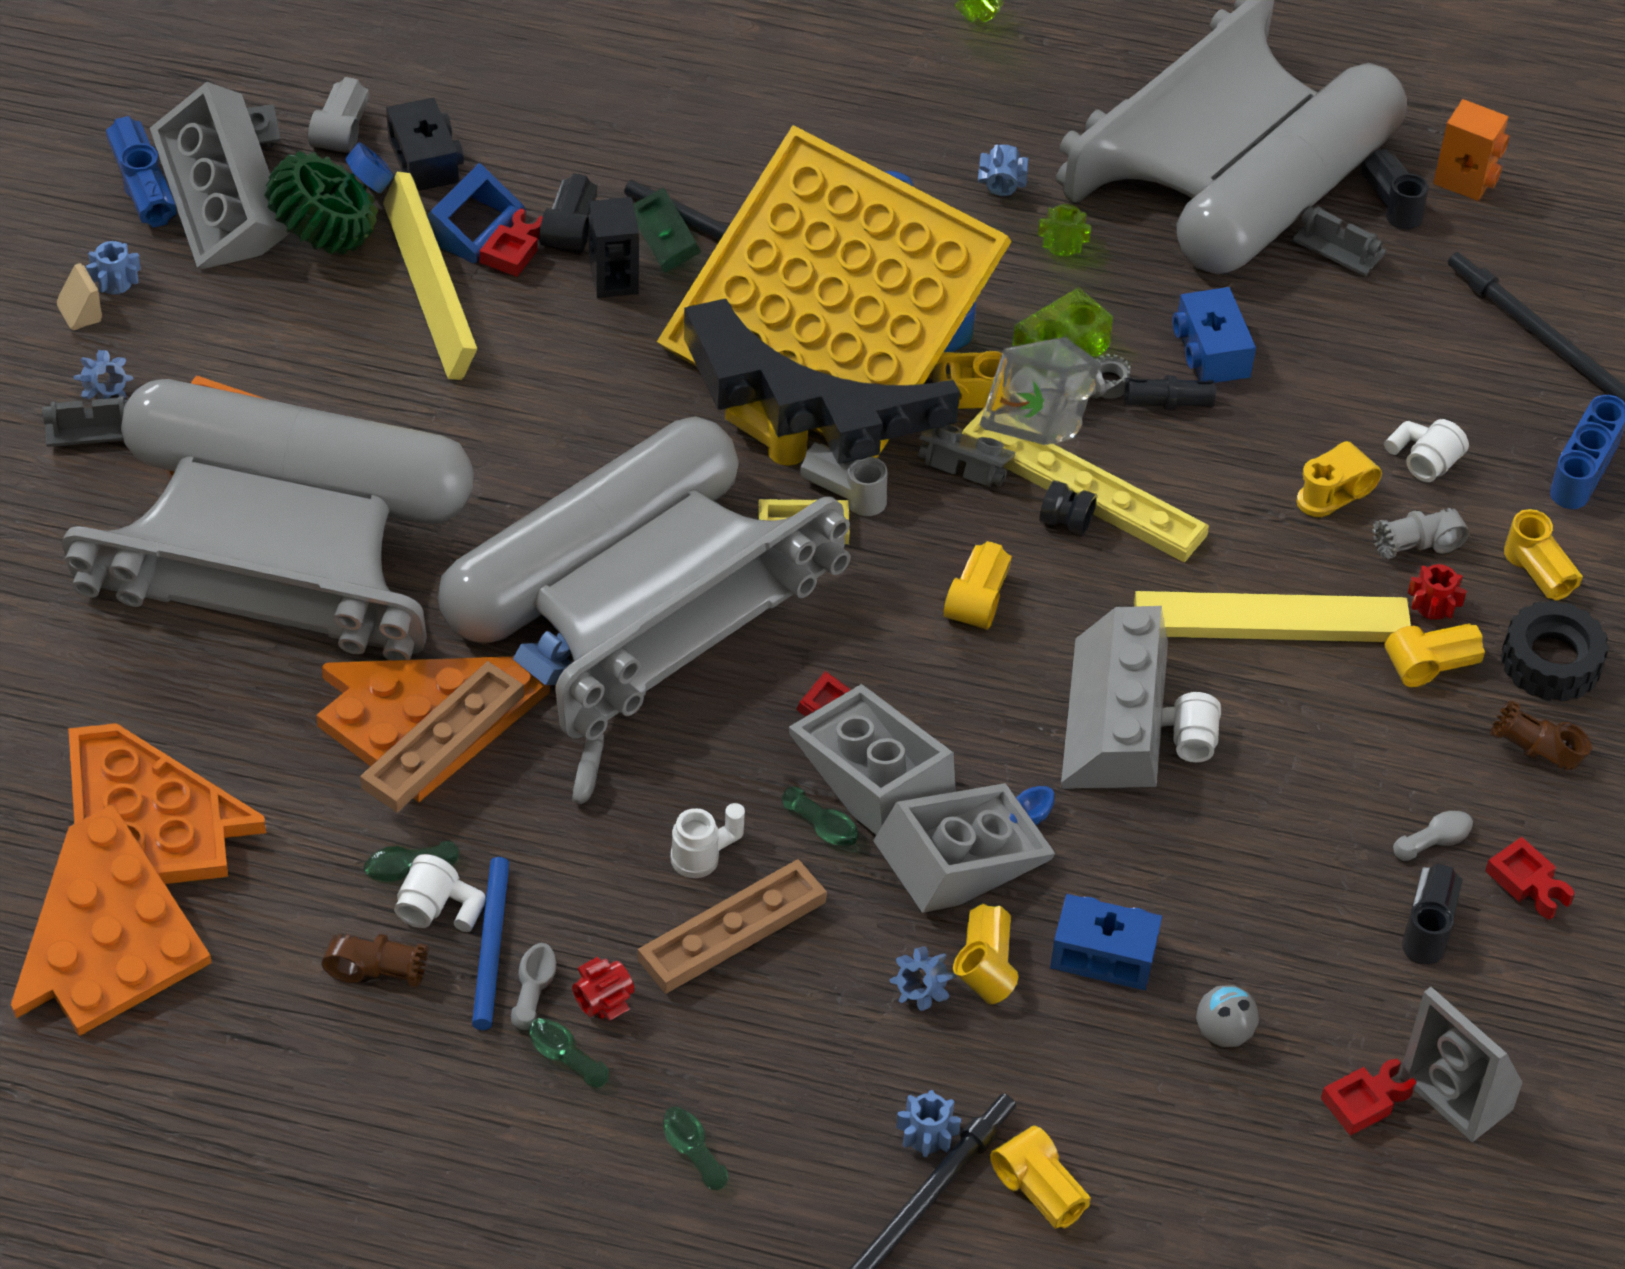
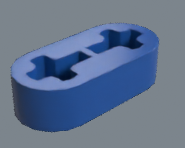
(369, 167)

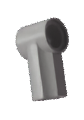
(338, 123)
(859, 480)

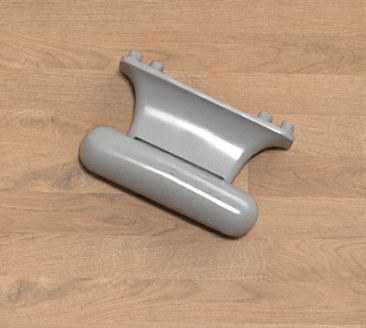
(1236, 138)
(273, 514)
(640, 570)

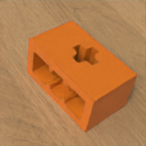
(1471, 150)

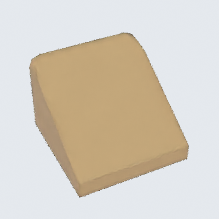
(79, 299)

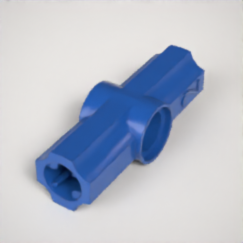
(141, 171)

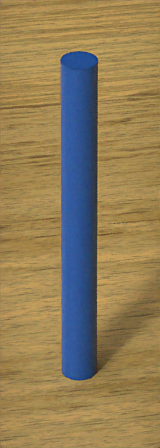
(490, 944)

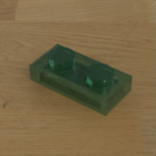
(665, 230)

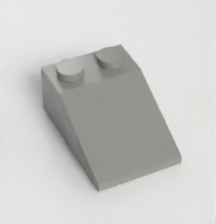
(873, 755)
(960, 844)
(1459, 1068)

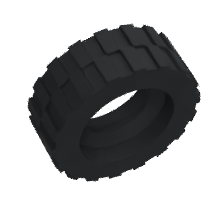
(1548, 678)

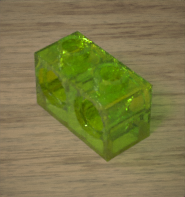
(1072, 317)

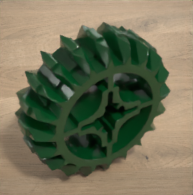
(321, 203)

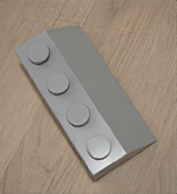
(217, 177)
(1117, 701)

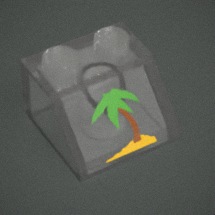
(1041, 391)

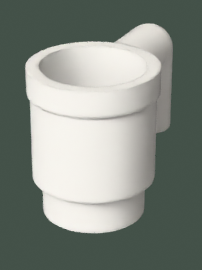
(1434, 449)
(1195, 725)
(698, 839)
(427, 890)

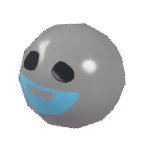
(1227, 1016)

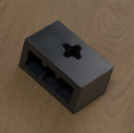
(424, 143)
(614, 247)

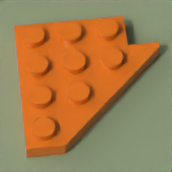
(392, 696)
(164, 804)
(105, 929)

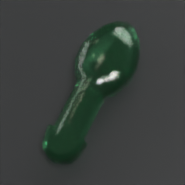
(829, 824)
(395, 861)
(559, 1044)
(688, 1137)

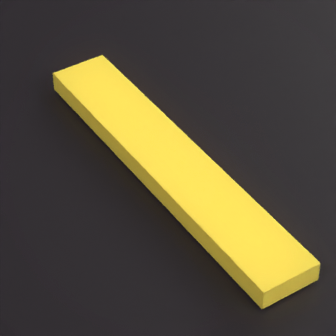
(430, 276)
(1116, 499)
(1278, 616)

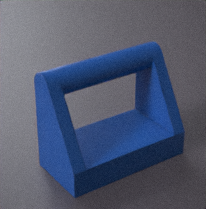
(484, 188)

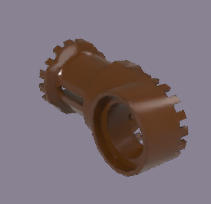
(1542, 737)
(374, 959)

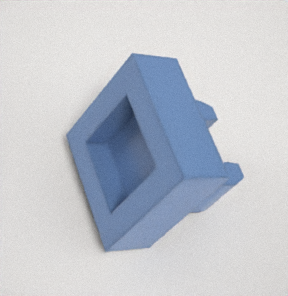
(544, 659)

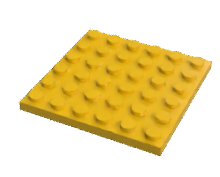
(845, 267)

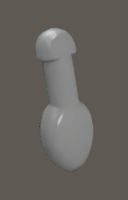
(587, 770)
(1443, 830)
(535, 974)

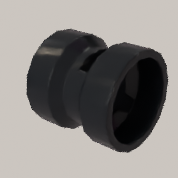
(1068, 507)

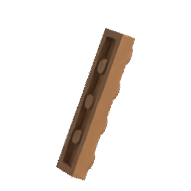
(441, 736)
(731, 926)

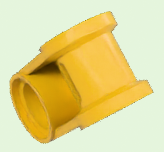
(971, 373)
(1336, 480)

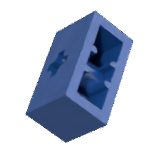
(1214, 335)
(1105, 941)

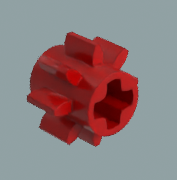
(1436, 592)
(603, 988)

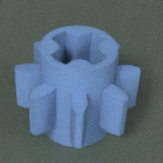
(1003, 170)
(113, 267)
(90, 373)
(910, 976)
(928, 1123)

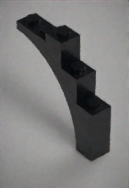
(798, 399)

